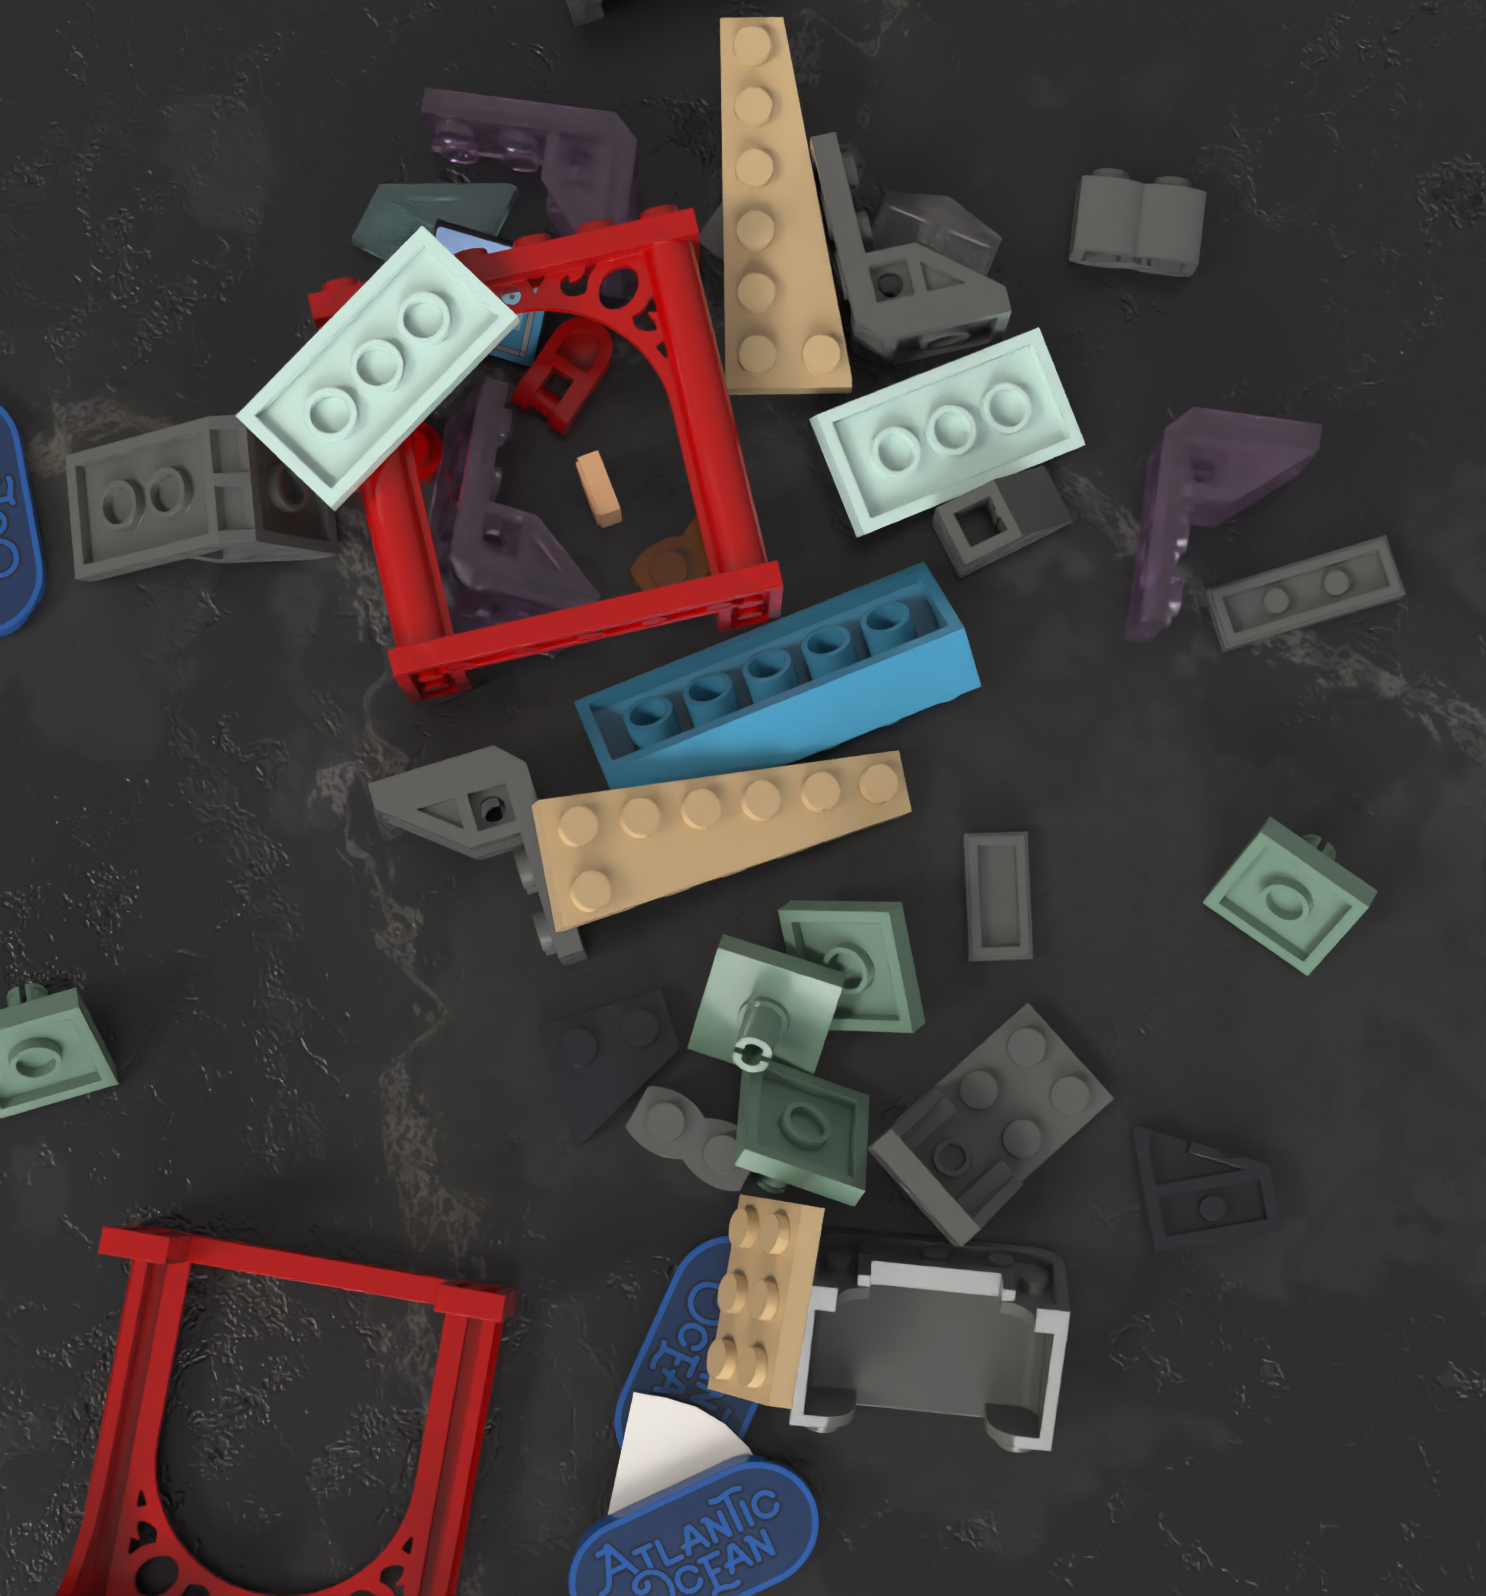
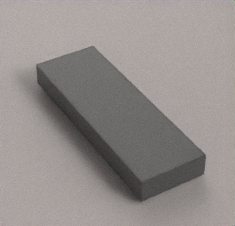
(1304, 593)

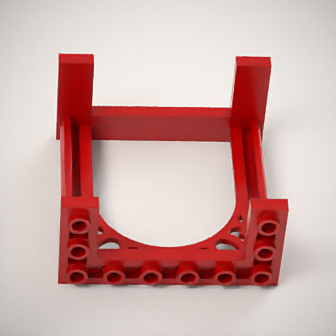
(742, 583)
(140, 1385)

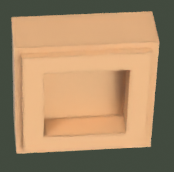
(598, 489)

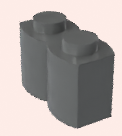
(1137, 223)
(677, 1130)

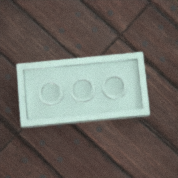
(378, 368)
(947, 431)

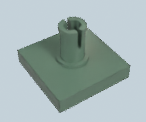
(1290, 895)
(872, 948)
(765, 1008)
(49, 1050)
(802, 1133)

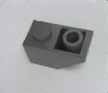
(999, 518)

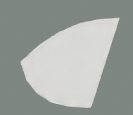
(667, 1445)

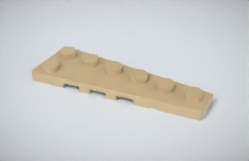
(777, 267)
(663, 838)

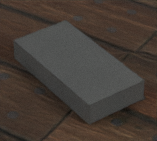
(997, 896)

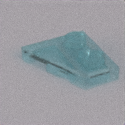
(403, 208)

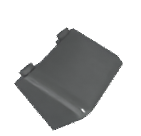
(934, 1333)

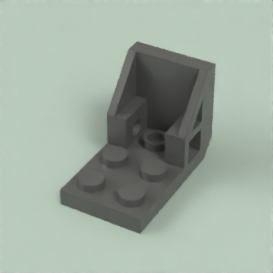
(932, 300)
(191, 494)
(450, 807)
(989, 1125)

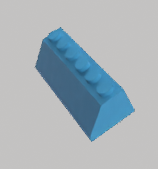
(786, 686)

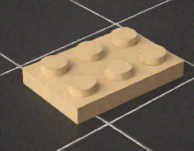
(765, 1300)

